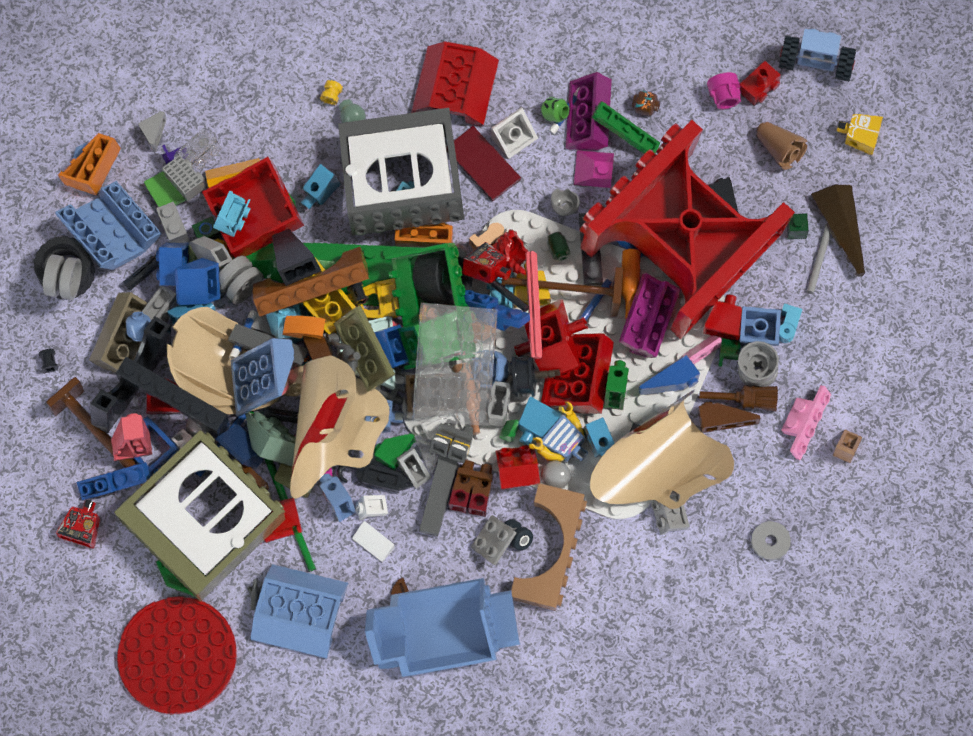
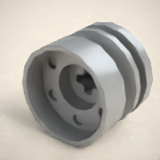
(758, 355)

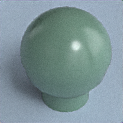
(351, 111)

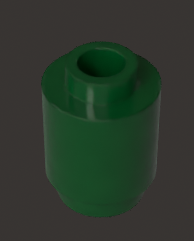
(558, 246)

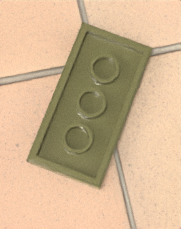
(358, 333)

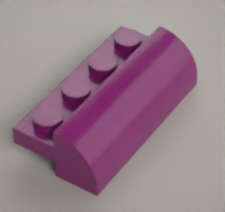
(649, 316)

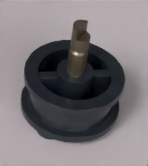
(525, 376)

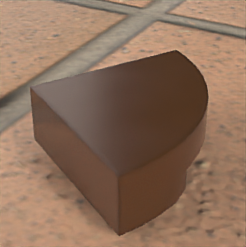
(399, 587)

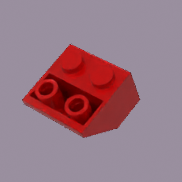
(517, 467)

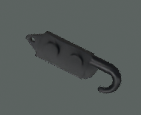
(378, 477)

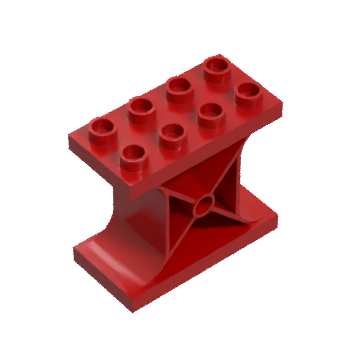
(682, 226)

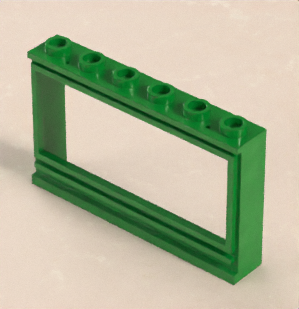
(405, 285)

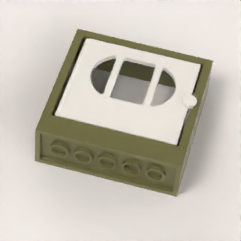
(160, 504)

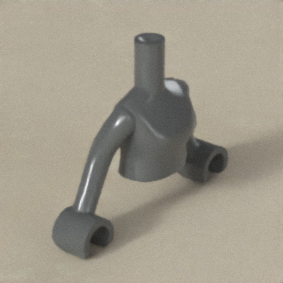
(348, 354)

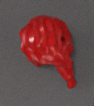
(513, 248)

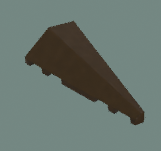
(839, 210)

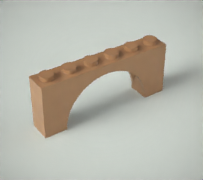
(546, 588)

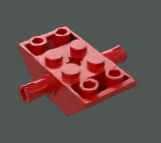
(556, 339)

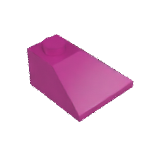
(593, 169)

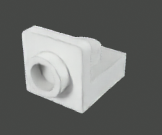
(371, 506)

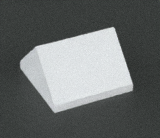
(513, 133)

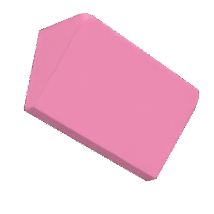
(703, 349)

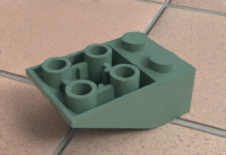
(270, 438)

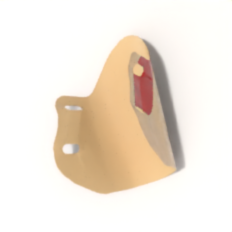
(333, 422)
(661, 458)

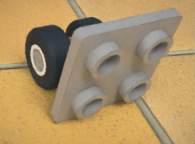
(498, 535)

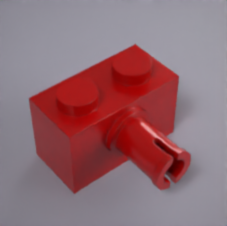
(759, 83)

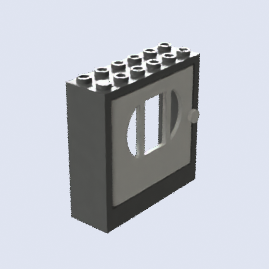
(393, 137)

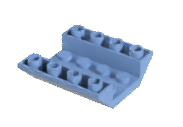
(110, 227)
(297, 611)

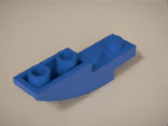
(505, 316)
(113, 481)

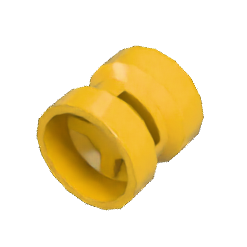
(331, 92)

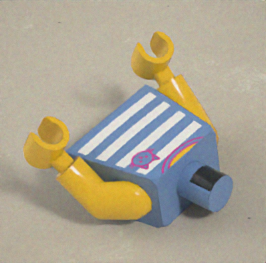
(563, 438)

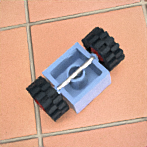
(818, 51)

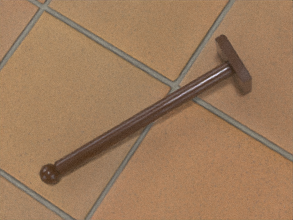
(67, 398)

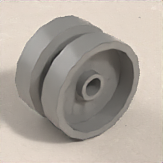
(62, 277)
(238, 279)

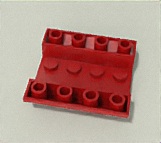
(456, 79)

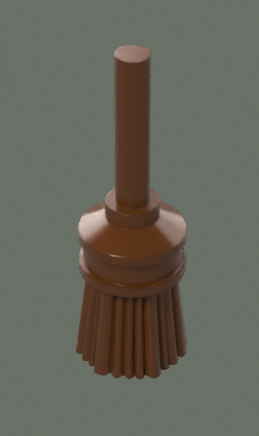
(748, 397)

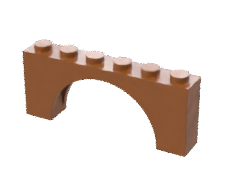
(273, 296)

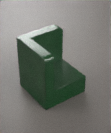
(729, 350)

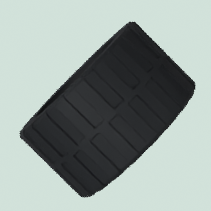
(65, 246)
(428, 277)

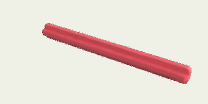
(534, 306)

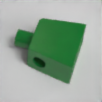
(616, 385)

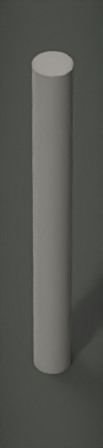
(819, 260)

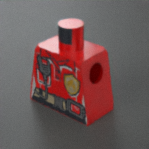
(486, 264)
(80, 525)

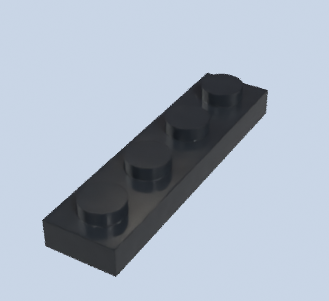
(591, 266)

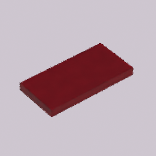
(484, 164)

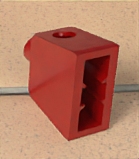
(724, 319)

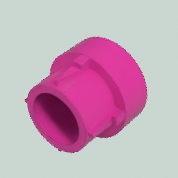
(724, 90)

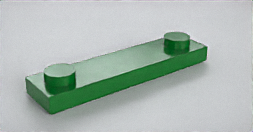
(624, 128)

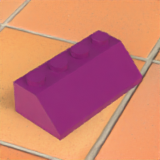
(583, 130)

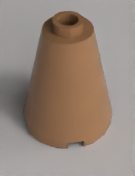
(782, 144)

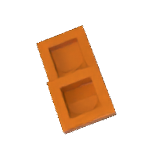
(304, 326)

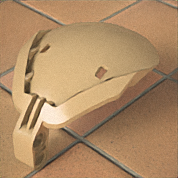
(202, 360)

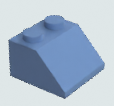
(760, 325)

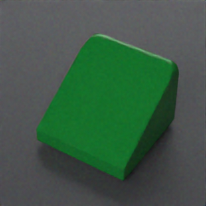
(509, 430)

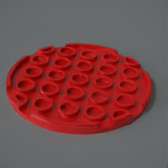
(177, 655)

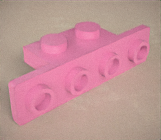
(804, 419)

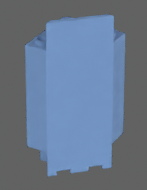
(441, 628)

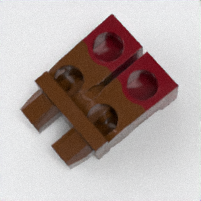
(472, 482)

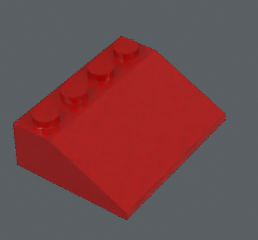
(587, 384)

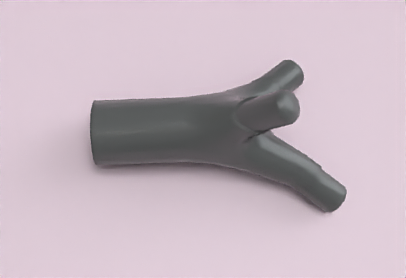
(255, 593)

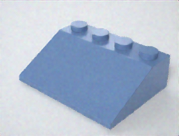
(261, 374)

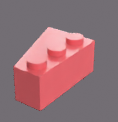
(131, 438)

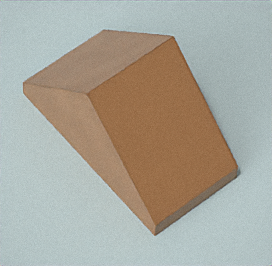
(847, 446)

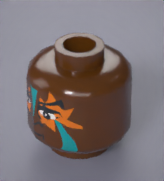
(645, 103)

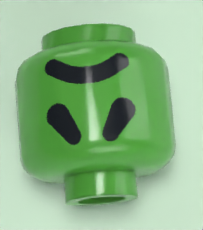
(555, 109)

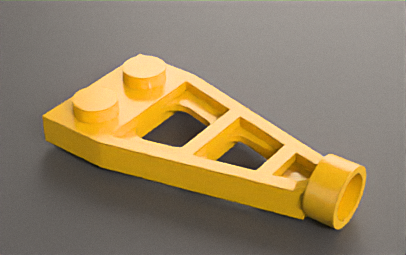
(387, 302)

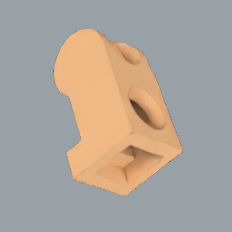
(490, 236)

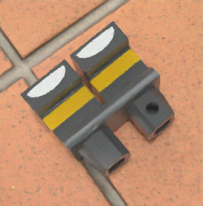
(452, 440)

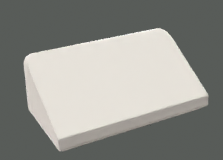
(373, 541)

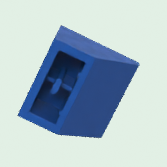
(197, 282)

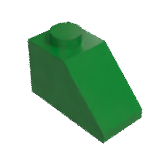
(392, 449)

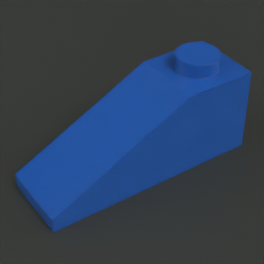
(673, 378)

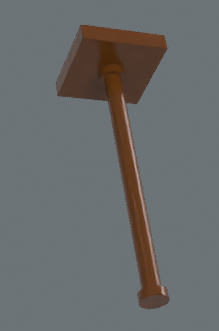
(613, 291)

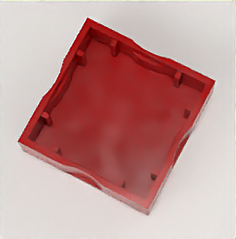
(269, 204)

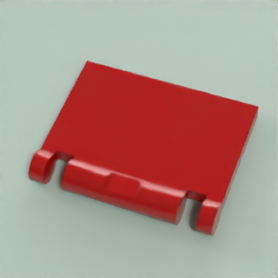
(291, 519)

